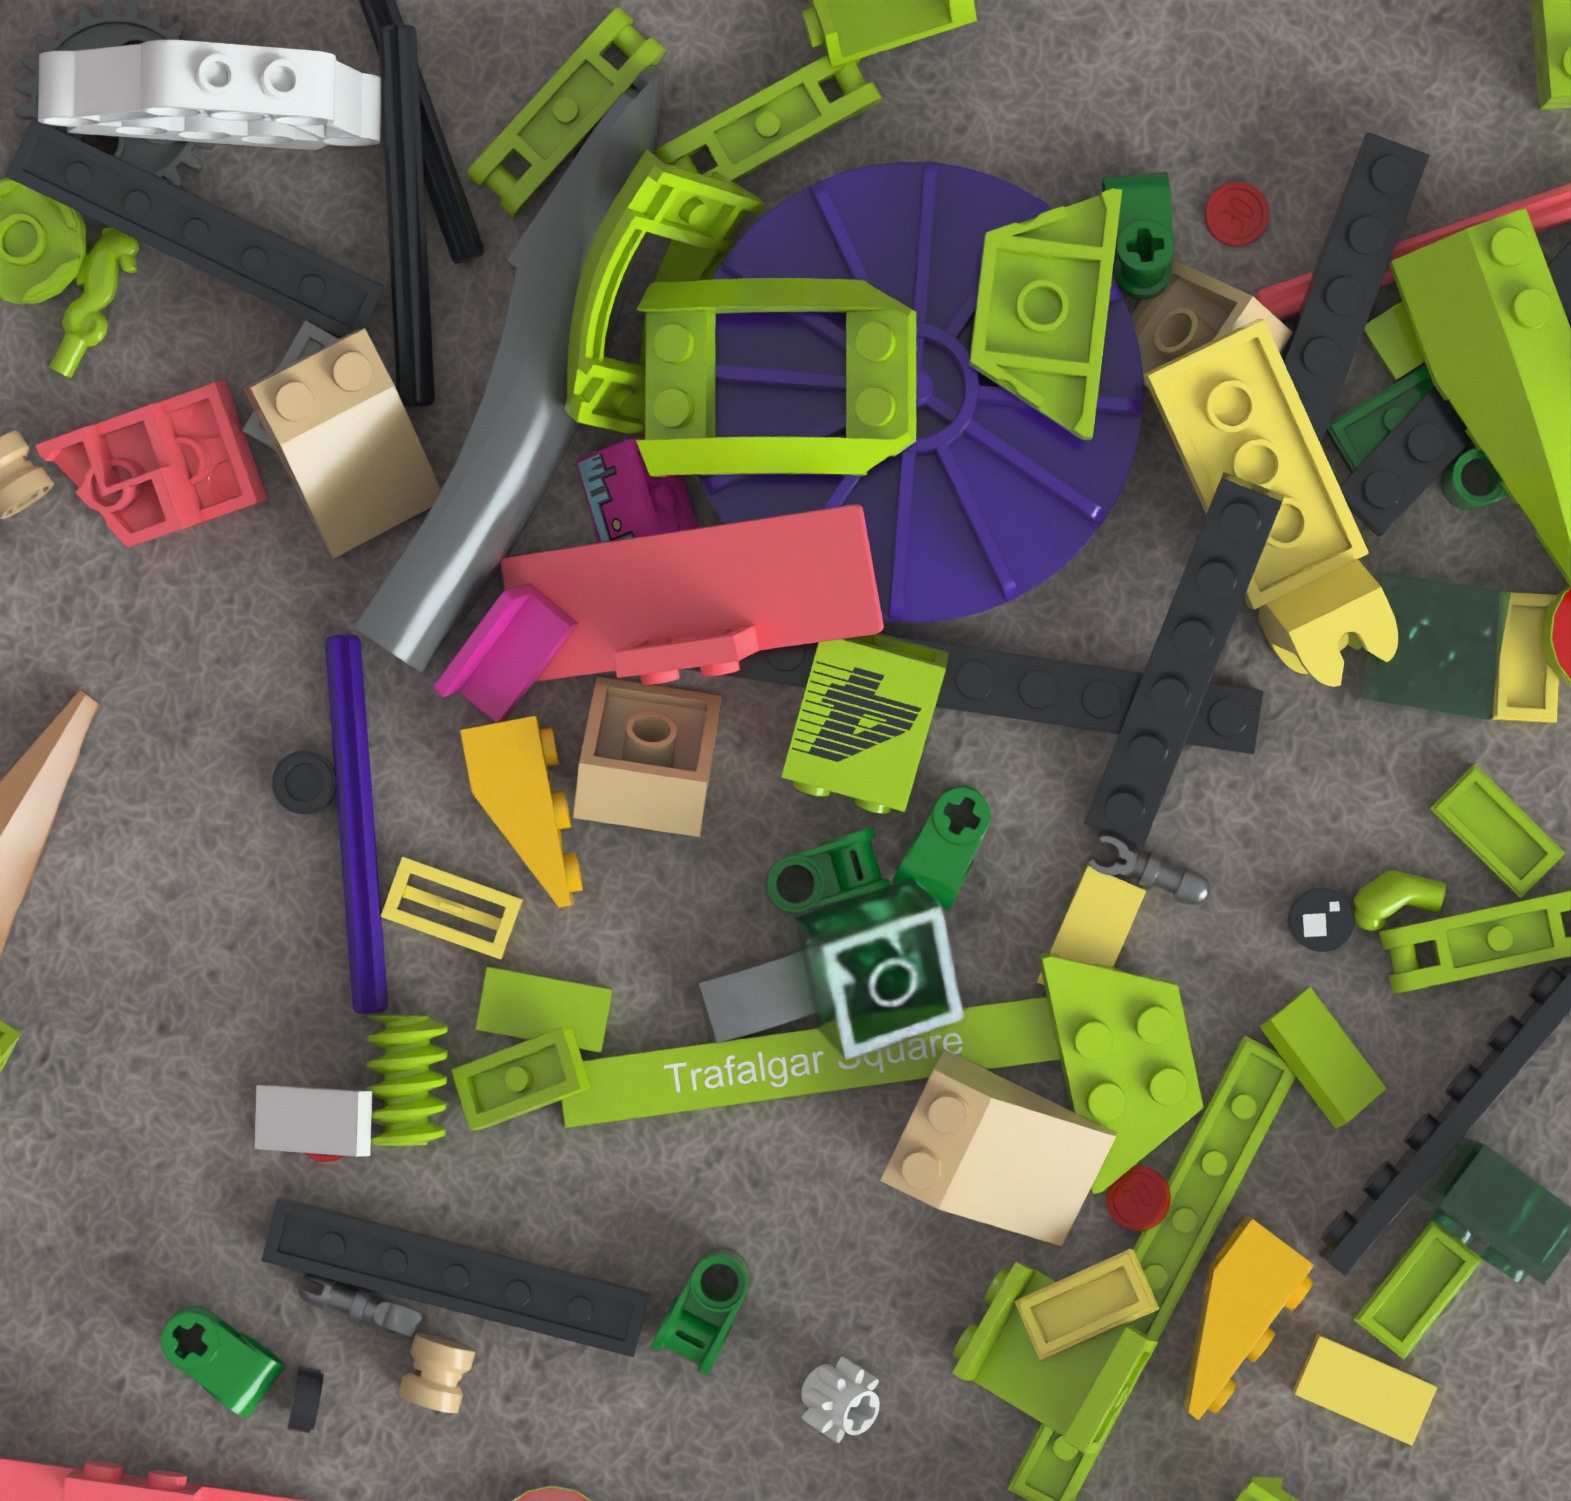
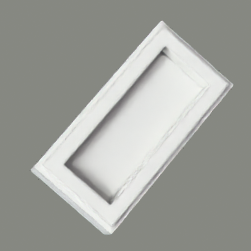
(313, 1120)

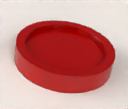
(1236, 214)
(1139, 1199)

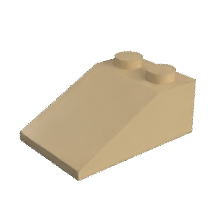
(346, 441)
(997, 1152)

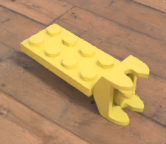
(1241, 416)

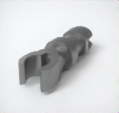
(1185, 884)
(362, 1307)

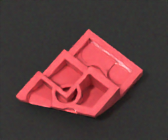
(162, 464)

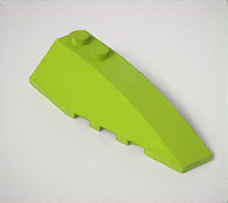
(1501, 360)

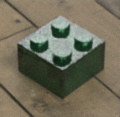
(1444, 649)
(879, 968)
(1504, 1210)

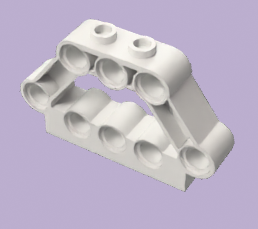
(211, 95)

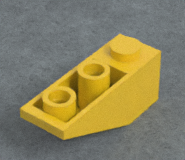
(514, 786)
(1241, 1298)

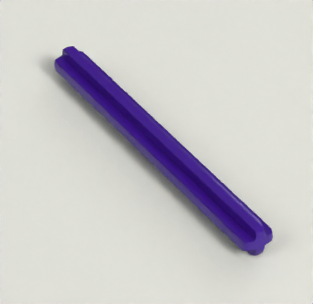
(356, 824)

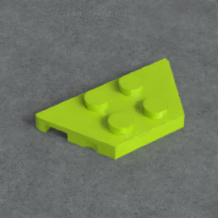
(1047, 308)
(1122, 1056)

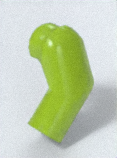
(1390, 893)

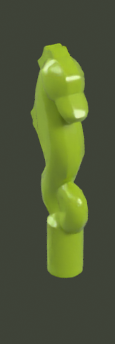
(99, 276)

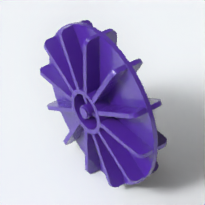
(991, 485)

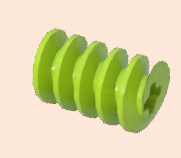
(407, 1079)

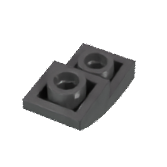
(755, 996)

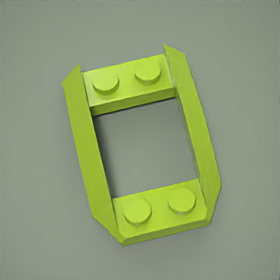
(668, 202)
(682, 378)

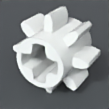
(840, 1399)

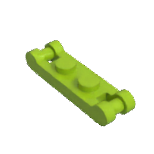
(564, 112)
(774, 120)
(1479, 942)

